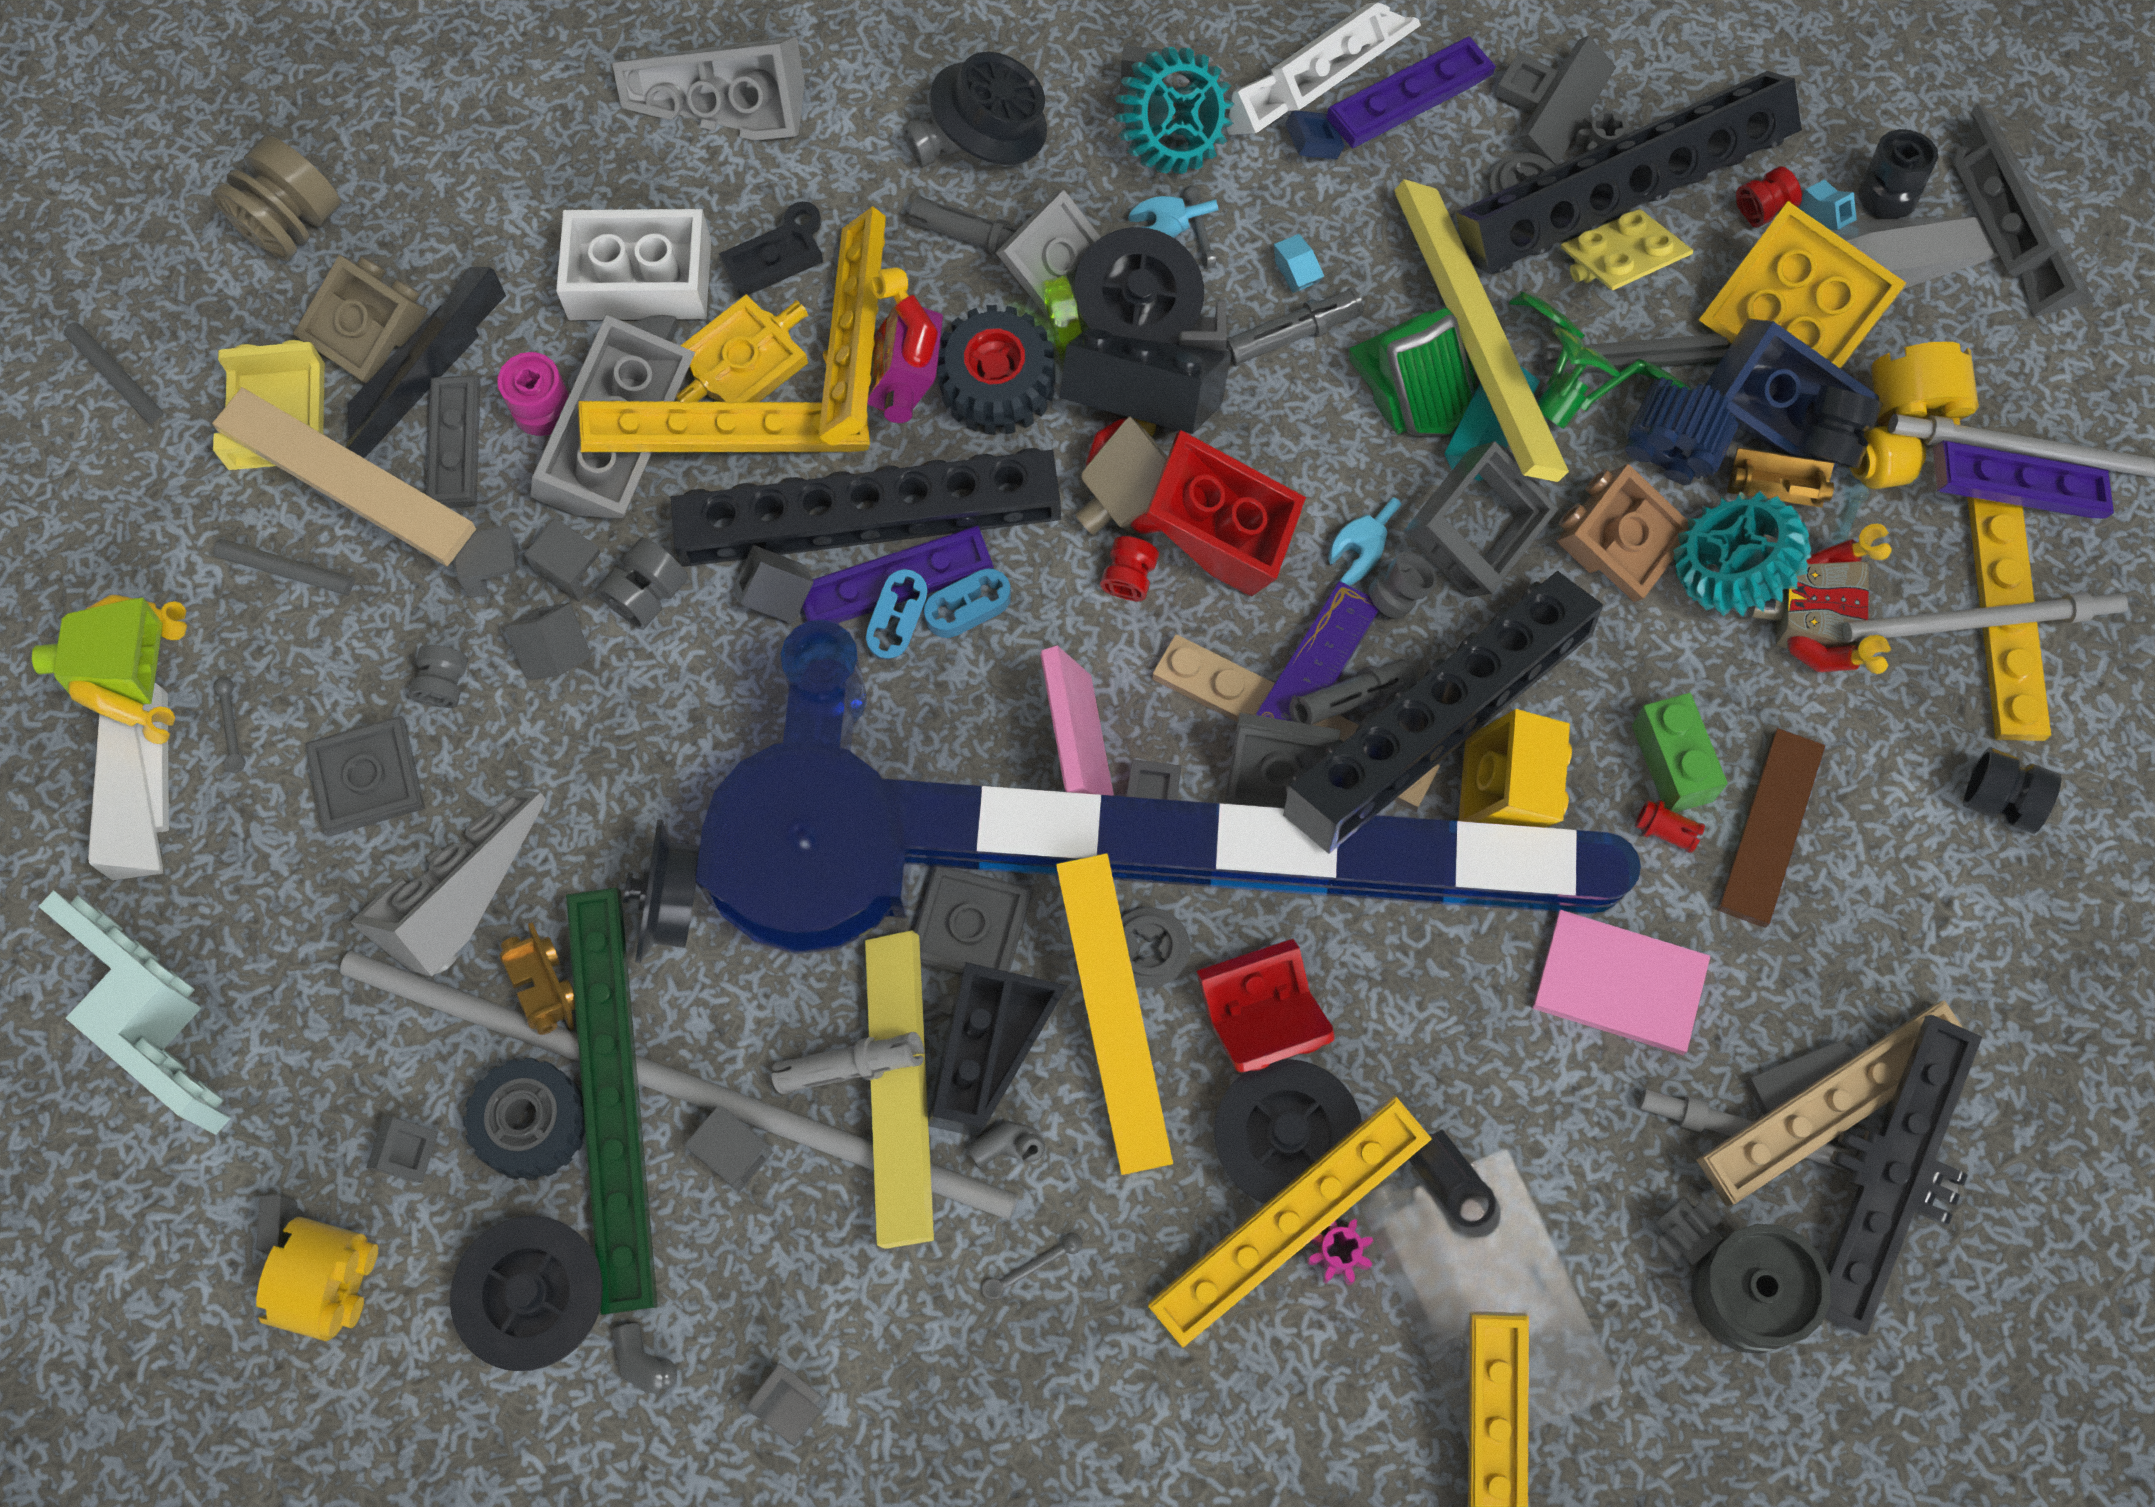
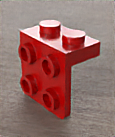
(1263, 1007)

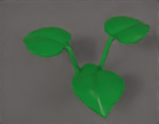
(1567, 393)

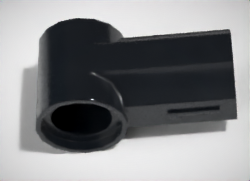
(1454, 1182)

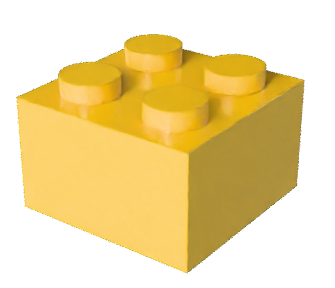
(1516, 771)

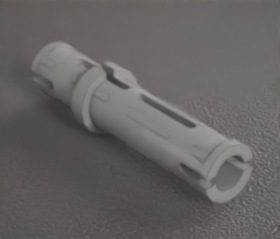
(864, 1059)

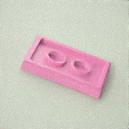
(1076, 724)
(1621, 982)

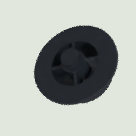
(991, 108)
(1139, 286)
(665, 893)
(1280, 1124)
(526, 1293)

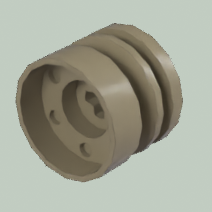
(276, 197)

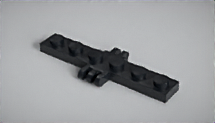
(1898, 1172)

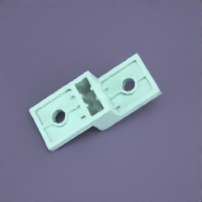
(137, 1011)

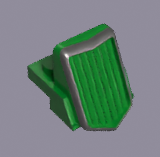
(1418, 374)

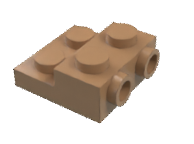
(1623, 531)

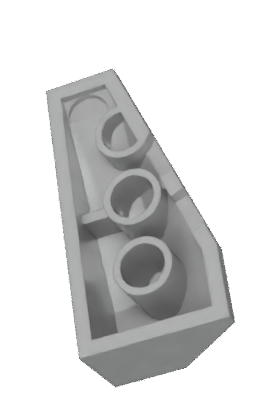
(1922, 246)

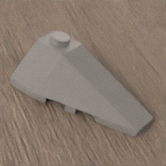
(732, 85)
(438, 912)

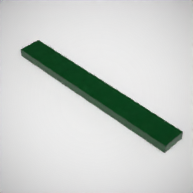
(611, 1101)

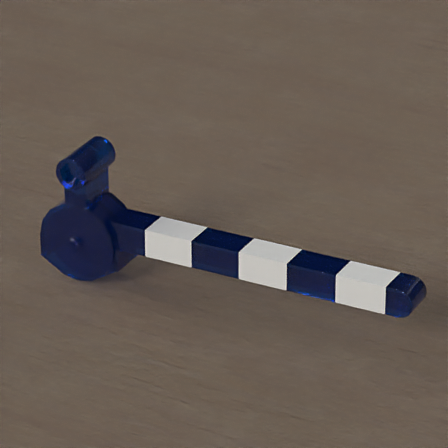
(820, 848)

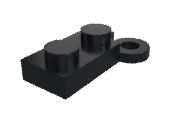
(775, 253)

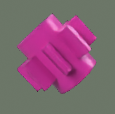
(1334, 1264)

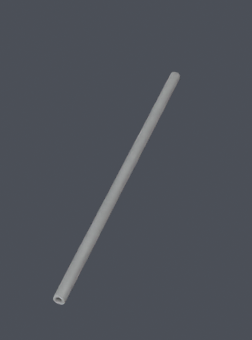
(667, 1080)

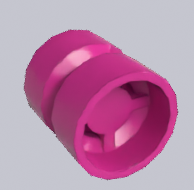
(533, 392)

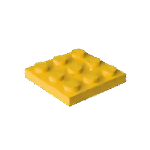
(1807, 285)

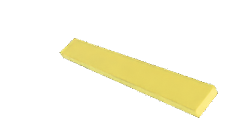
(1481, 333)

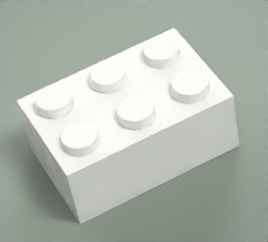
(634, 264)

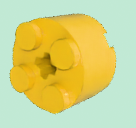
(1926, 382)
(315, 1279)

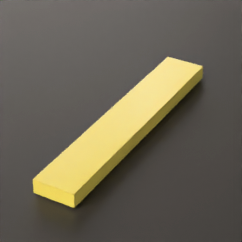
(899, 1096)

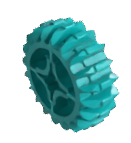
(1201, 91)
(1747, 563)

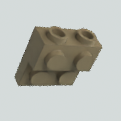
(360, 316)

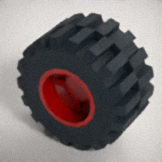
(996, 369)

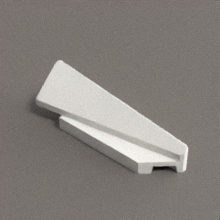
(1318, 67)
(129, 798)

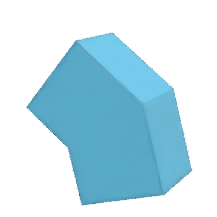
(1829, 206)
(1297, 263)

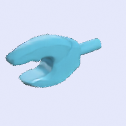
(1169, 213)
(1367, 538)

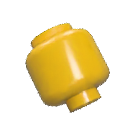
(1890, 459)

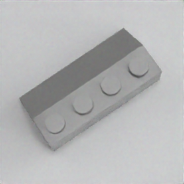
(619, 367)

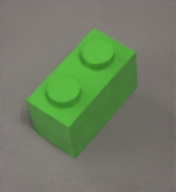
(1679, 753)

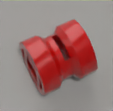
(1763, 199)
(1130, 568)

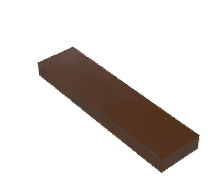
(1771, 828)

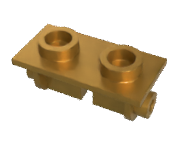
(1781, 475)
(548, 998)

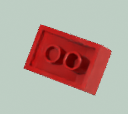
(1224, 514)

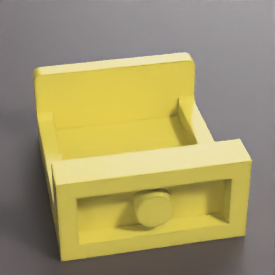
(281, 374)

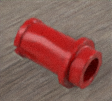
(1669, 826)

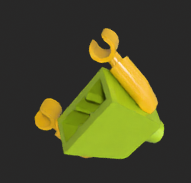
(111, 658)

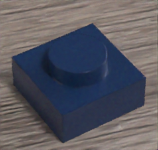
(1314, 135)

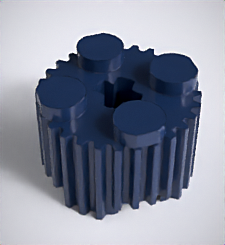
(1682, 430)

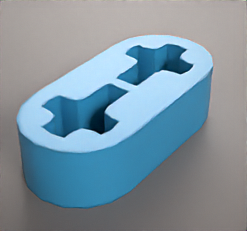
(963, 593)
(907, 619)

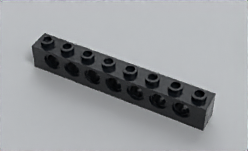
(1659, 156)
(889, 520)
(1440, 711)

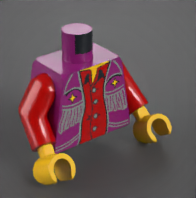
(903, 350)

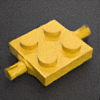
(744, 353)

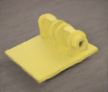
(1624, 250)

